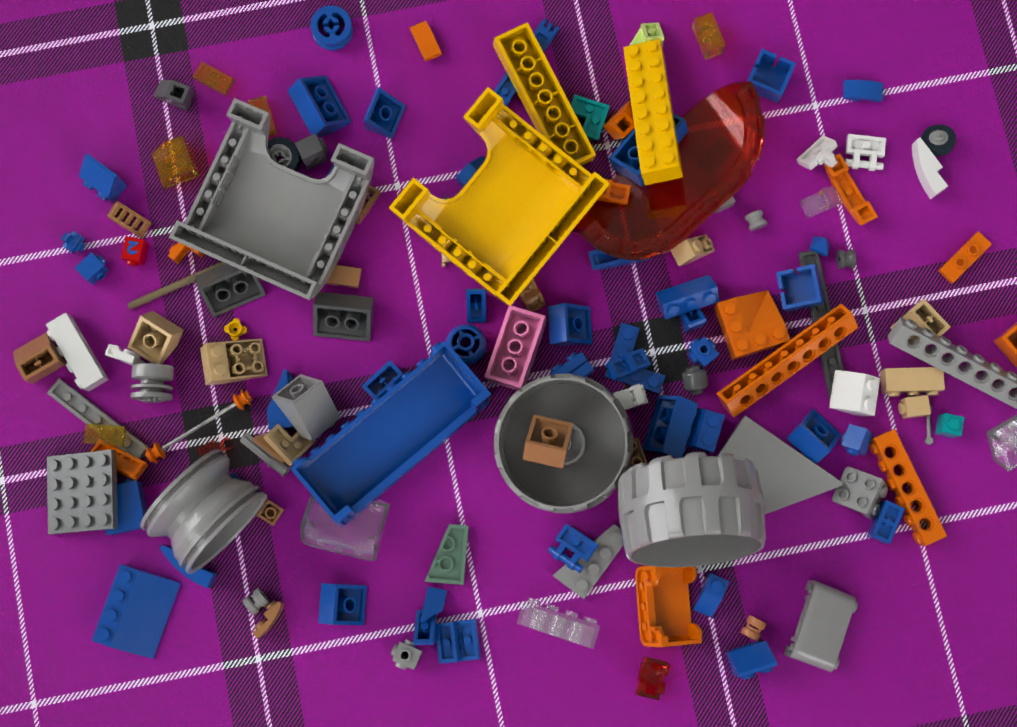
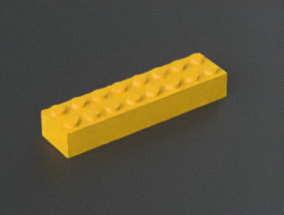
(542, 92)
(652, 112)

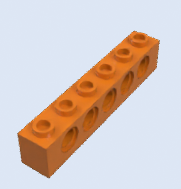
(934, 530)

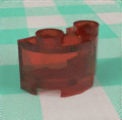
(651, 678)

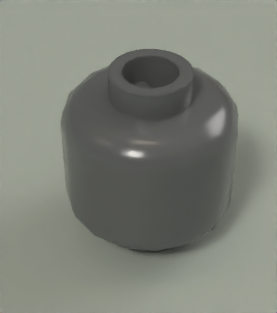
(695, 379)

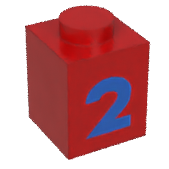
(134, 251)

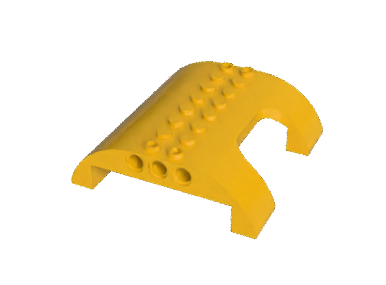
(510, 209)

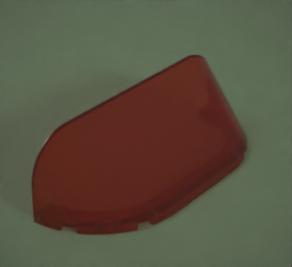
(715, 162)

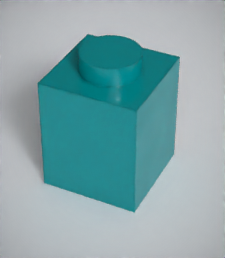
(949, 425)

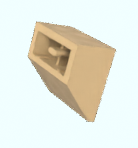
(927, 317)

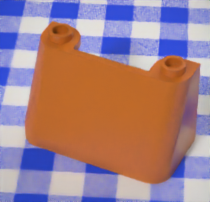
(665, 606)

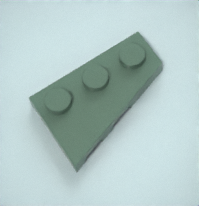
(451, 557)

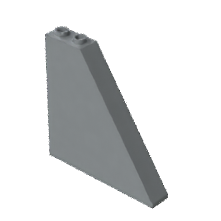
(782, 471)

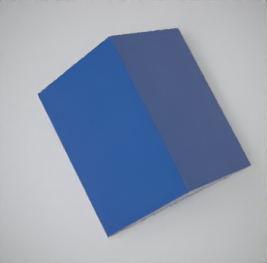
(383, 114)

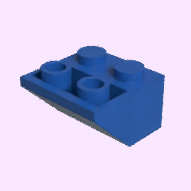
(382, 380)
(751, 659)

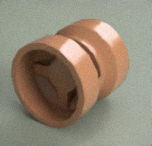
(751, 632)

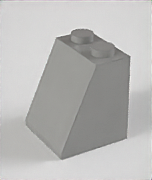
(307, 406)

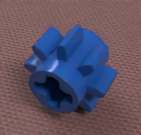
(73, 242)

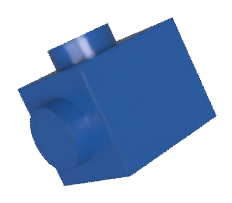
(93, 268)
(856, 440)

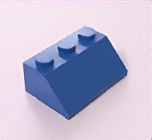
(319, 105)
(670, 426)

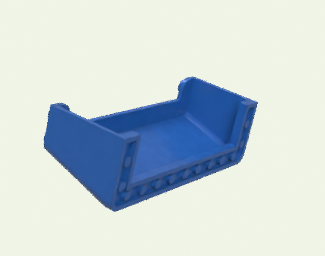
(392, 434)

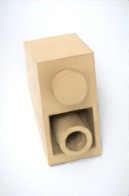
(692, 249)

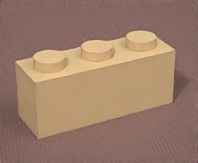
(912, 381)

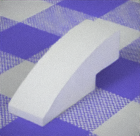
(927, 169)

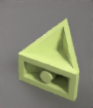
(648, 32)

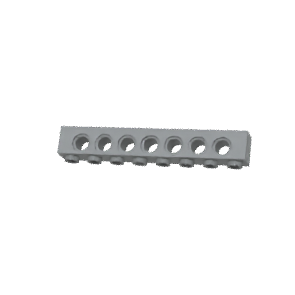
(950, 364)

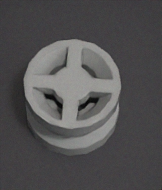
(756, 220)

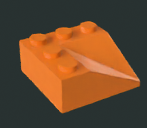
(751, 324)

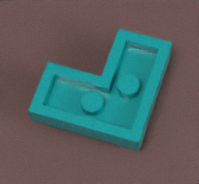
(593, 112)

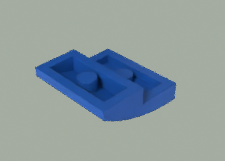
(457, 641)

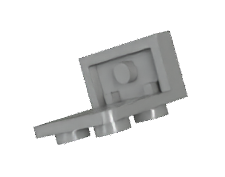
(860, 492)

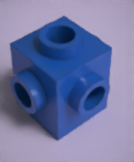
(707, 347)

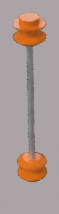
(158, 450)

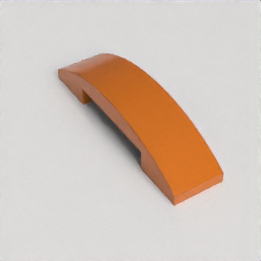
(849, 193)

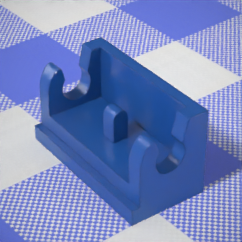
(885, 522)

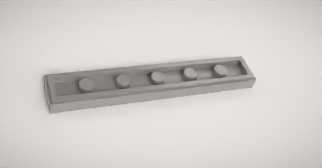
(92, 414)

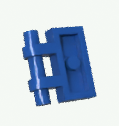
(576, 543)

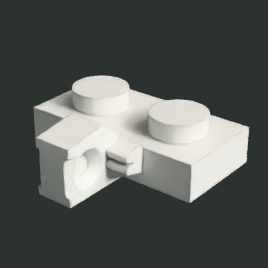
(819, 153)
(126, 356)

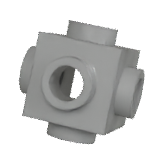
(403, 662)

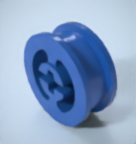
(329, 17)

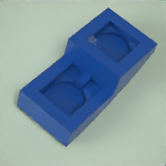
(862, 90)
(628, 365)

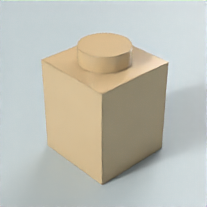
(914, 407)

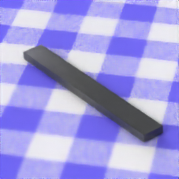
(830, 359)

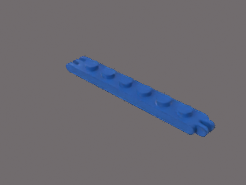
(544, 37)

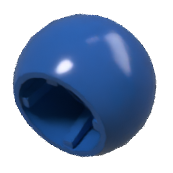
(464, 332)

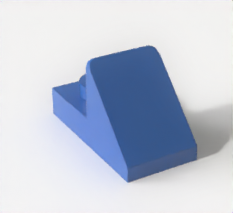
(424, 632)

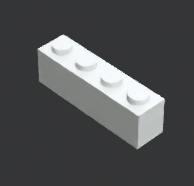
(77, 352)

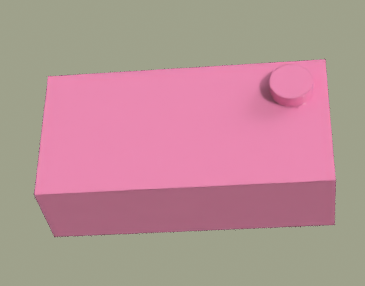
(516, 348)

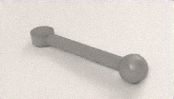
(928, 440)

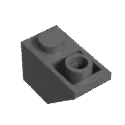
(175, 94)

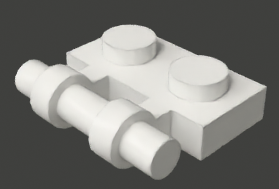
(865, 146)

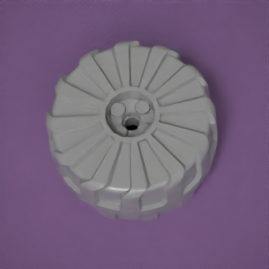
(597, 449)
(691, 510)

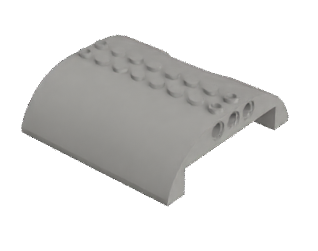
(270, 215)

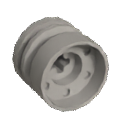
(152, 382)

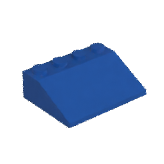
(136, 611)

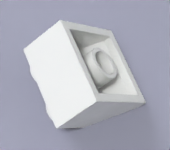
(854, 393)

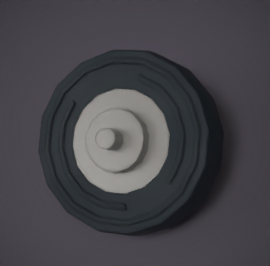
(939, 139)

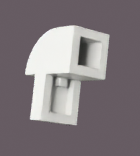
(632, 397)

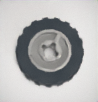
(286, 149)

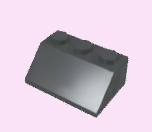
(228, 288)
(343, 316)

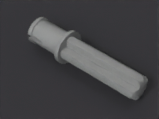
(281, 468)

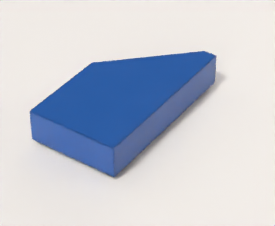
(433, 603)

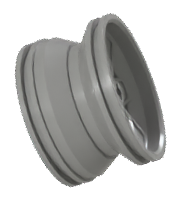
(203, 510)

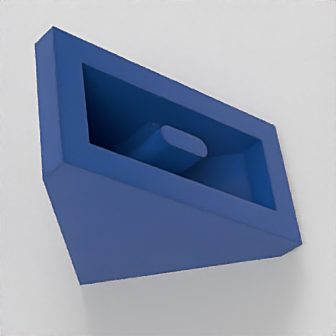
(476, 305)
(692, 320)

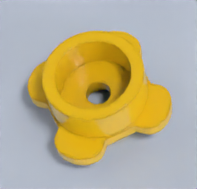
(235, 323)

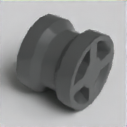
(846, 259)

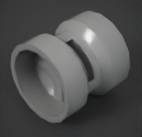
(256, 601)

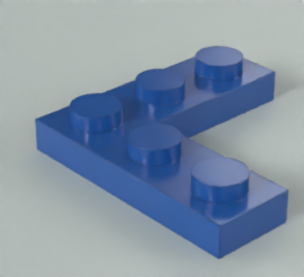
(624, 344)

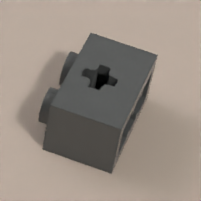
(312, 151)

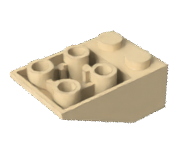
(233, 361)

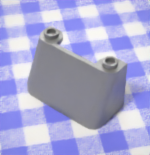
(822, 626)

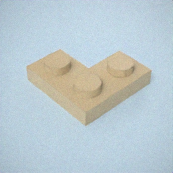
(287, 447)

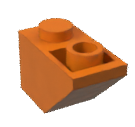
(621, 123)

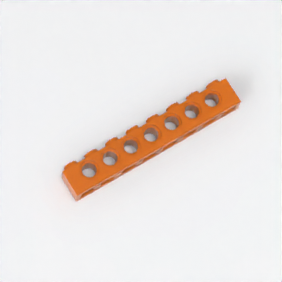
(787, 360)

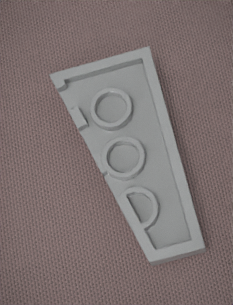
(581, 583)

